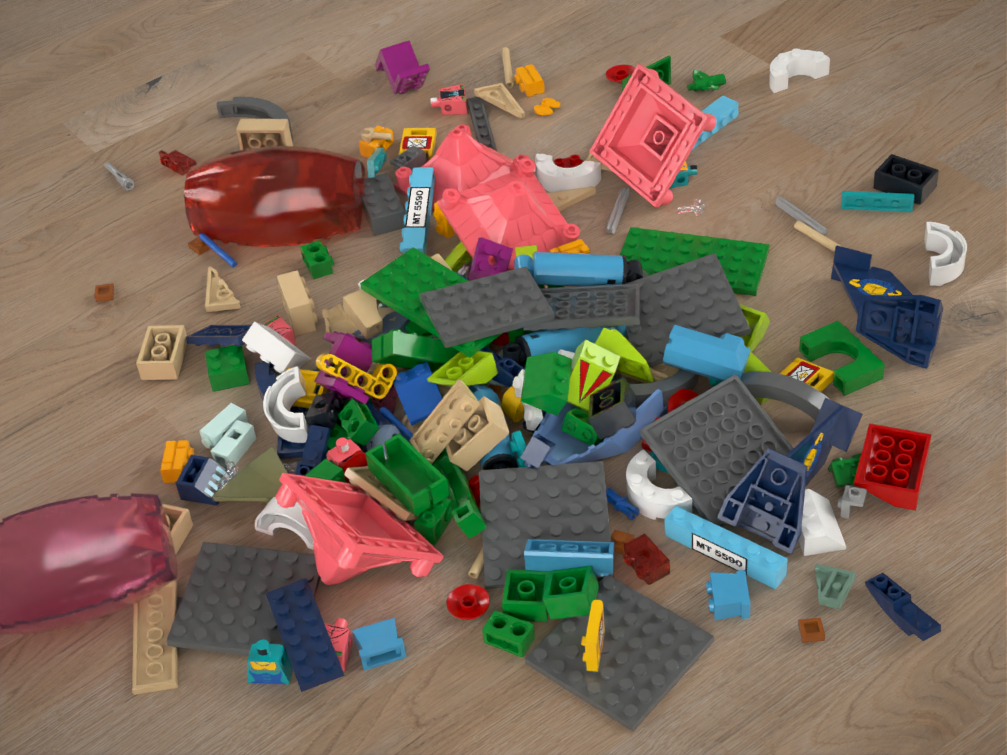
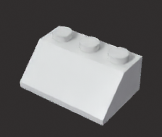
(274, 348)
(819, 526)

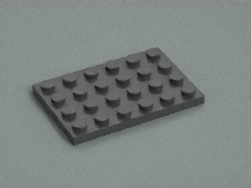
(486, 307)
(592, 307)

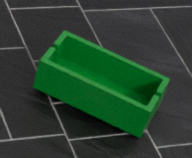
(409, 350)
(407, 474)

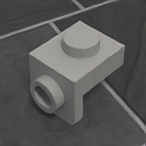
(852, 496)

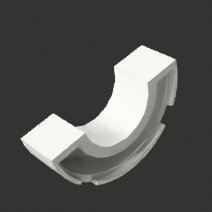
(797, 63)
(560, 179)
(952, 253)
(277, 405)
(647, 497)
(275, 516)

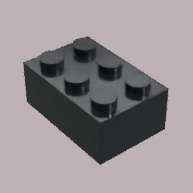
(905, 177)
(612, 408)

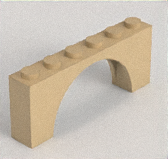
(363, 308)

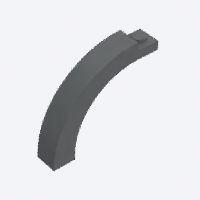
(251, 108)
(668, 386)
(784, 389)

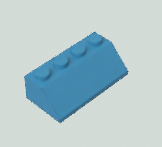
(562, 554)

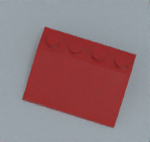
(893, 465)

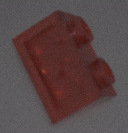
(177, 161)

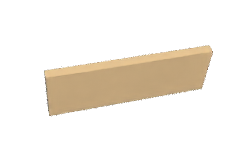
(153, 661)

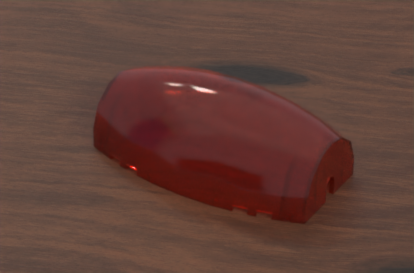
(275, 196)

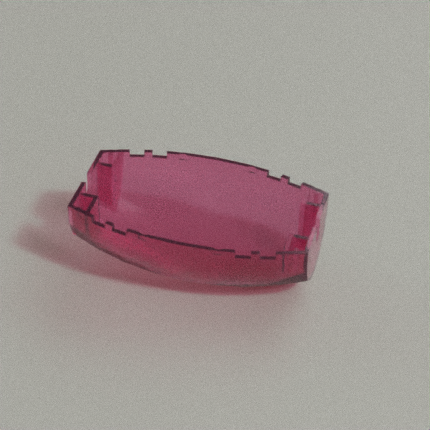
(82, 561)

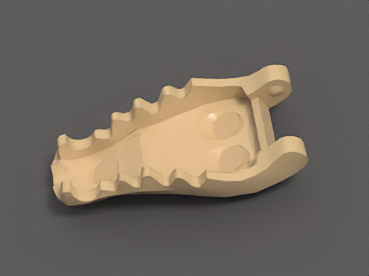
(339, 321)

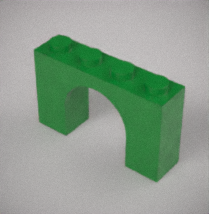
(838, 339)

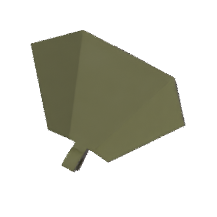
(255, 481)

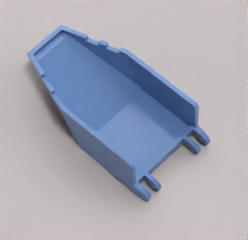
(571, 450)

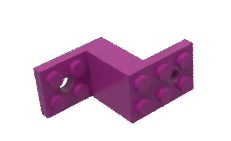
(402, 67)
(480, 265)
(352, 352)

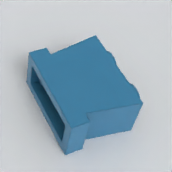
(728, 595)
(379, 644)

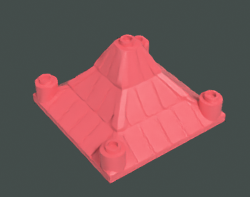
(650, 135)
(461, 164)
(508, 212)
(353, 529)

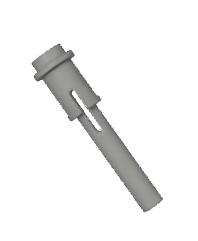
(126, 183)

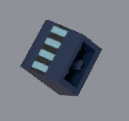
(200, 480)

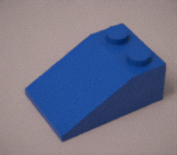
(416, 393)

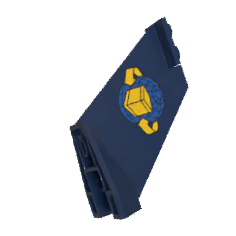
(887, 309)
(773, 490)

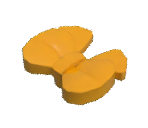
(544, 108)

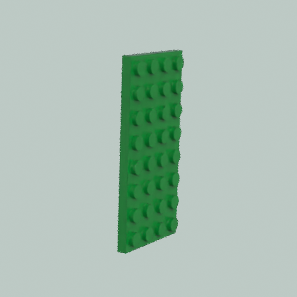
(662, 250)
(403, 282)

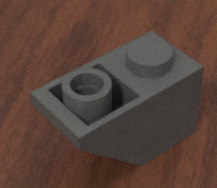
(411, 158)

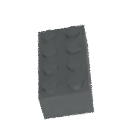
(382, 205)

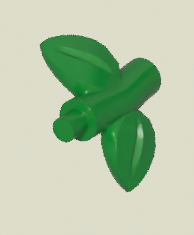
(704, 82)

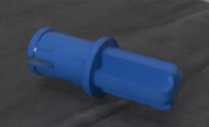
(621, 504)

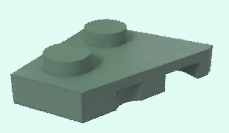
(833, 585)

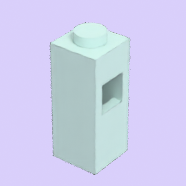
(221, 424)
(234, 443)

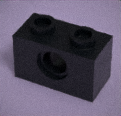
(325, 410)

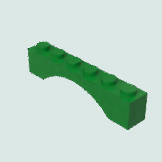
(465, 506)

